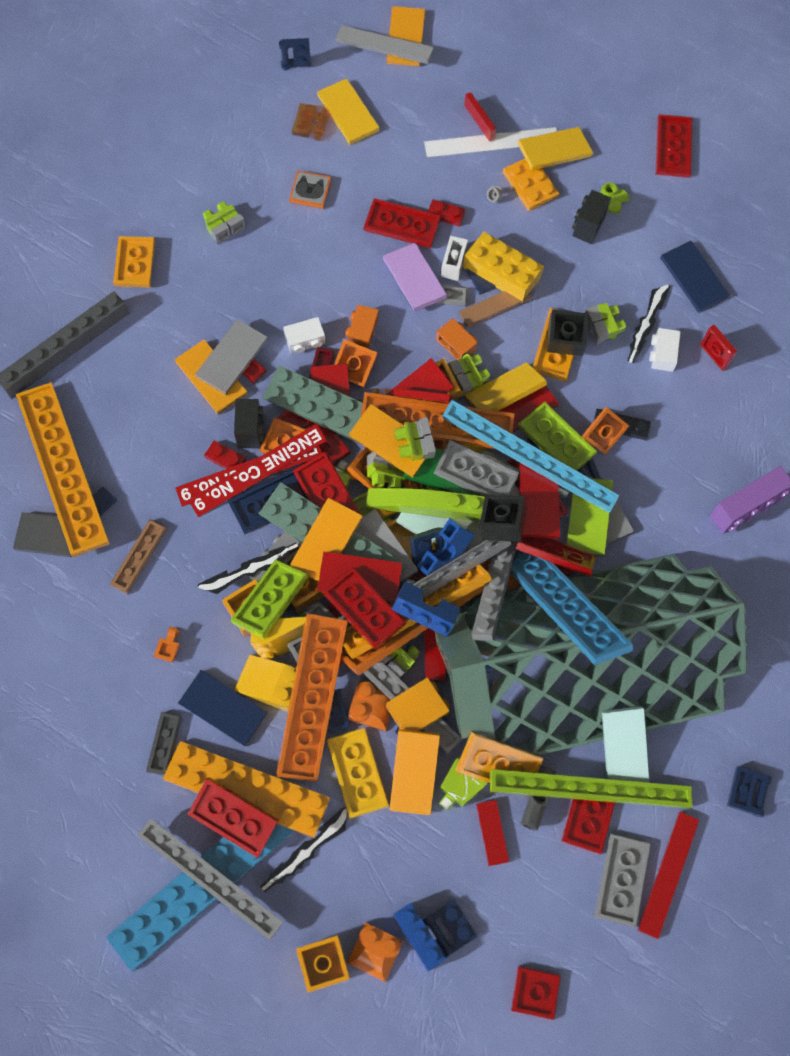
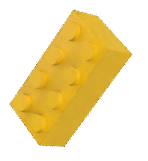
(503, 266)

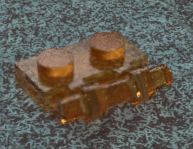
(304, 121)

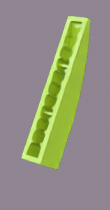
(427, 503)

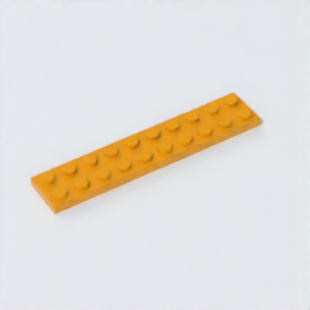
(62, 470)

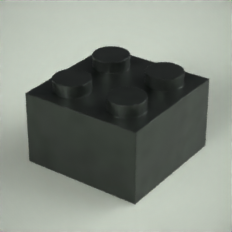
(590, 216)
(567, 332)
(248, 423)
(503, 518)

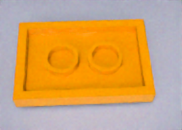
(530, 185)
(134, 262)

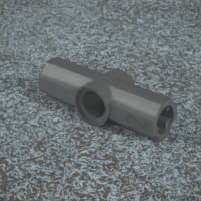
(534, 810)

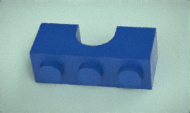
(456, 541)
(411, 605)
(419, 937)

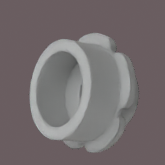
(491, 194)

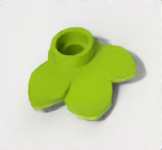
(617, 197)

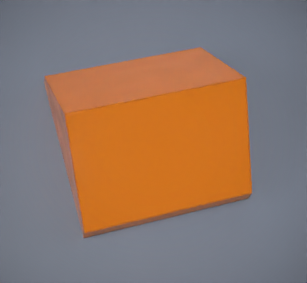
(605, 430)

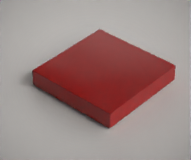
(718, 347)
(332, 376)
(535, 993)

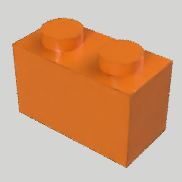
(363, 326)
(456, 339)

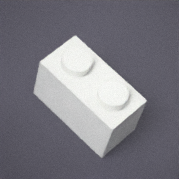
(454, 258)
(304, 335)
(665, 349)

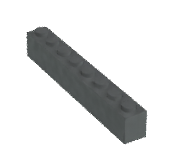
(62, 344)

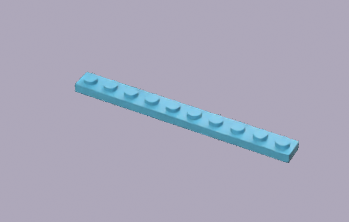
(530, 456)

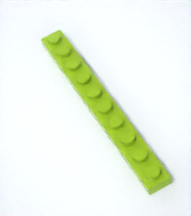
(590, 789)

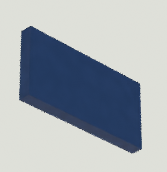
(694, 276)
(248, 504)
(222, 708)

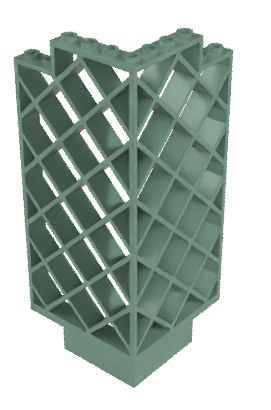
(511, 657)

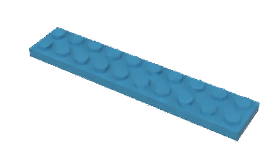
(569, 608)
(182, 901)

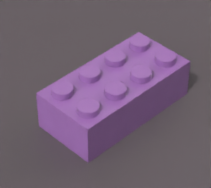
(751, 499)

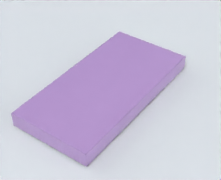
(414, 277)

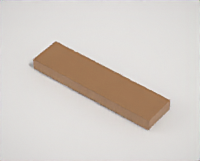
(489, 308)
(138, 556)

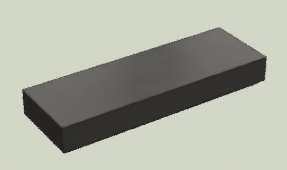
(163, 743)

